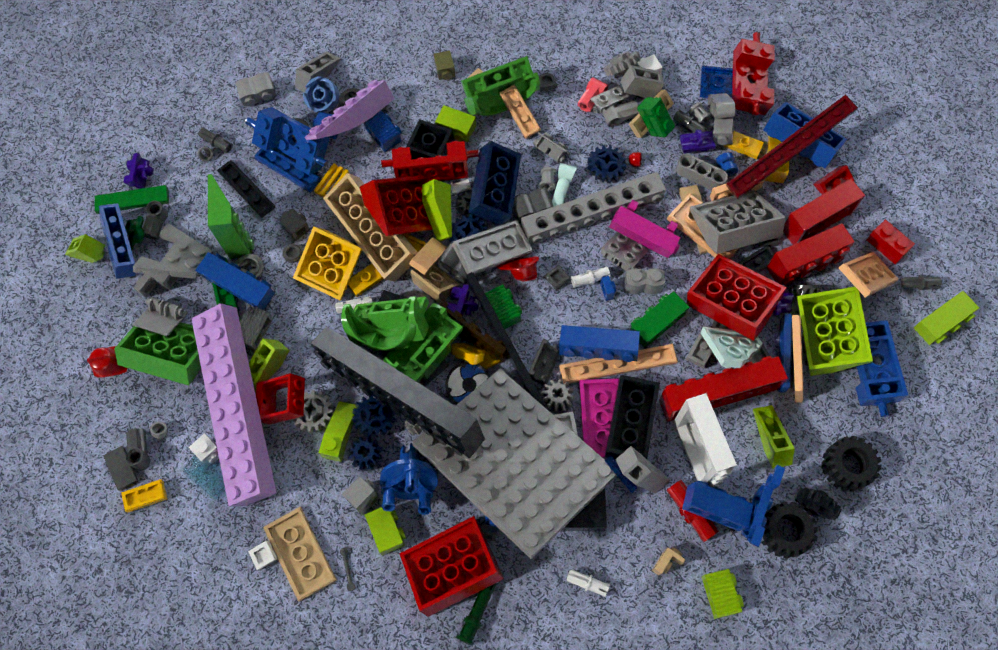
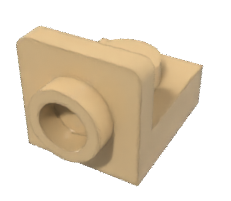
(664, 562)

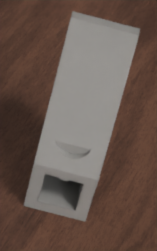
(641, 471)

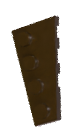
(474, 334)

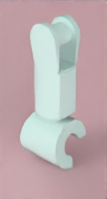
(565, 177)

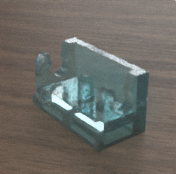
(205, 478)

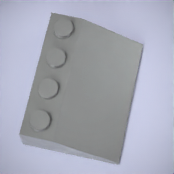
(737, 222)

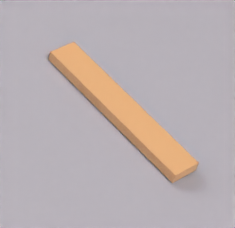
(600, 368)

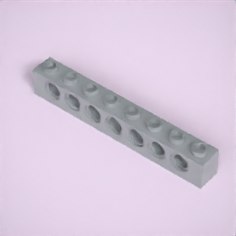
(650, 183)

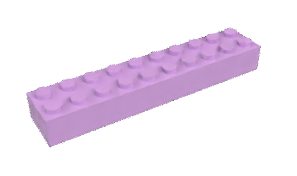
(233, 406)

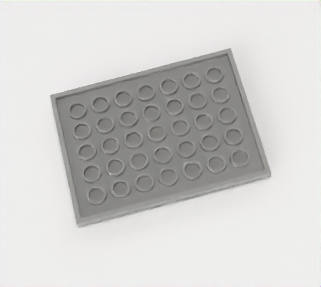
(529, 468)

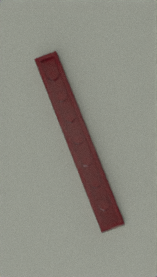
(791, 146)

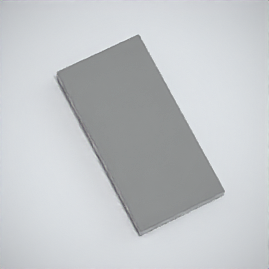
(492, 247)

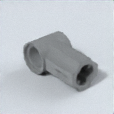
(616, 114)

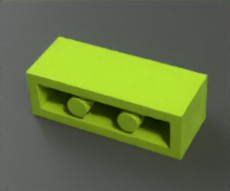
(947, 318)

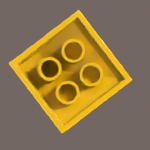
(327, 262)

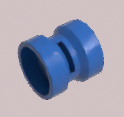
(726, 163)

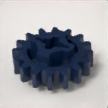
(599, 168)
(463, 226)
(379, 420)

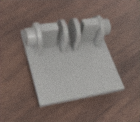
(624, 250)
(160, 316)

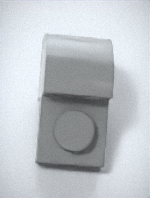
(148, 281)

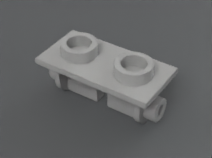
(613, 96)
(545, 143)

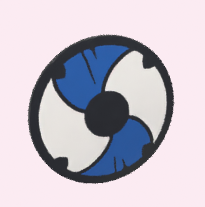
(463, 380)

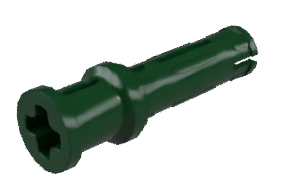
(472, 621)

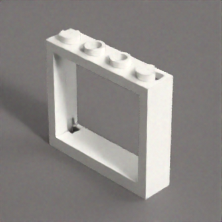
(704, 441)

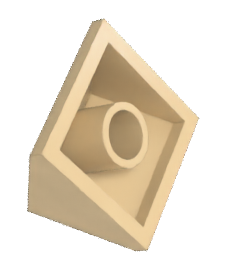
(434, 283)

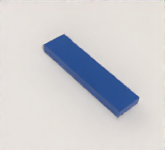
(286, 168)
(785, 346)

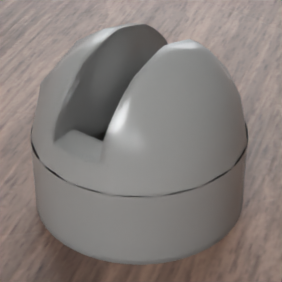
(208, 151)
(156, 428)

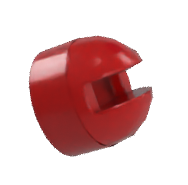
(635, 159)

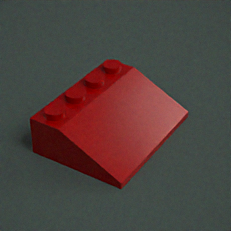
(397, 204)
(735, 296)
(450, 567)

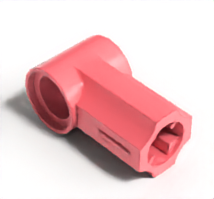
(593, 88)

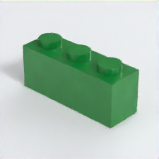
(659, 318)

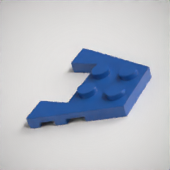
(761, 502)

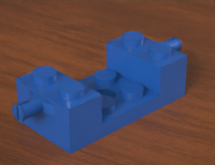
(275, 131)
(882, 382)

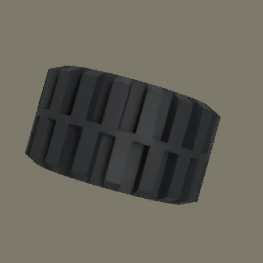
(862, 452)
(804, 528)

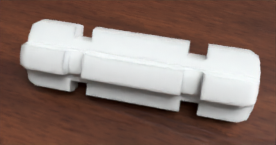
(339, 306)

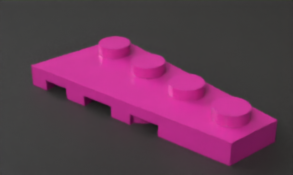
(597, 406)

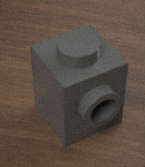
(294, 223)

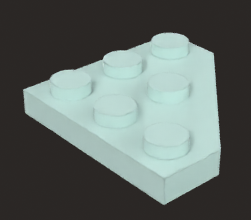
(730, 346)

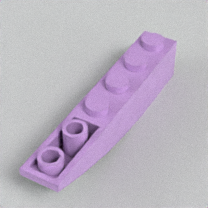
(355, 112)

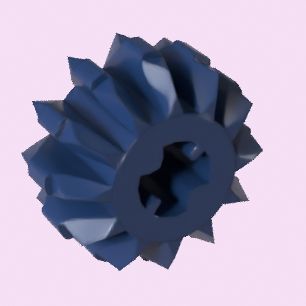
(373, 453)

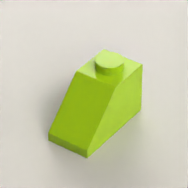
(86, 249)

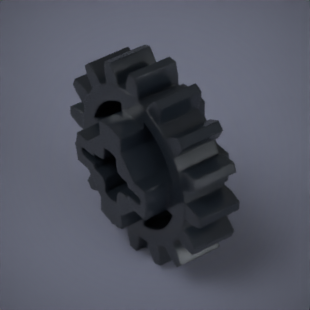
(818, 503)

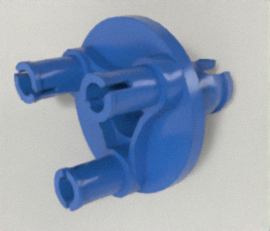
(408, 480)

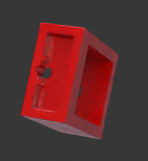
(267, 391)

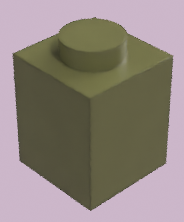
(444, 65)

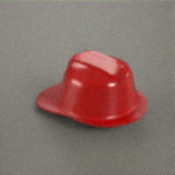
(522, 268)
(104, 362)

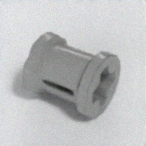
(700, 113)
(547, 178)

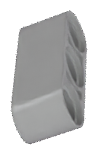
(721, 105)
(696, 165)

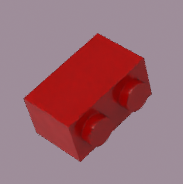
(890, 241)

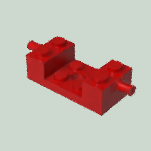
(752, 61)
(438, 167)

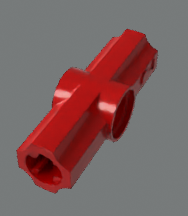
(704, 527)

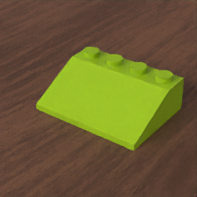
(834, 330)

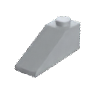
(317, 67)

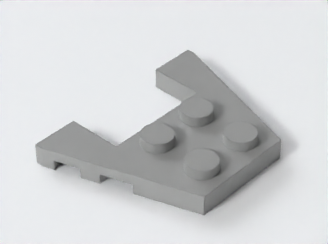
(180, 259)

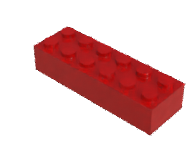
(726, 387)

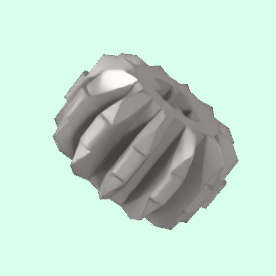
(564, 400)

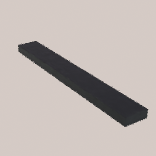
(503, 338)

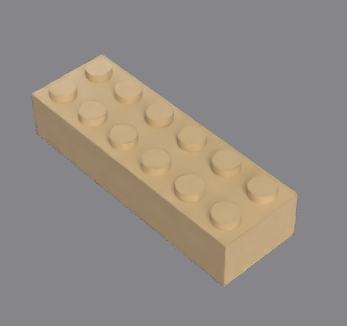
(388, 254)

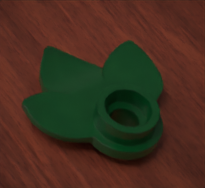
(135, 231)

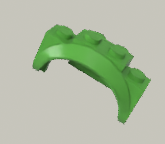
(484, 88)
(393, 323)
(426, 355)

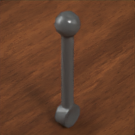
(350, 586)

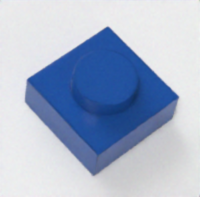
(608, 288)

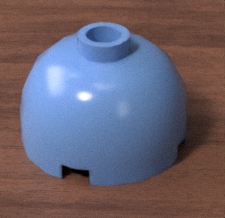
(321, 95)

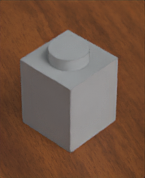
(723, 130)

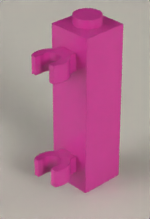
(645, 231)

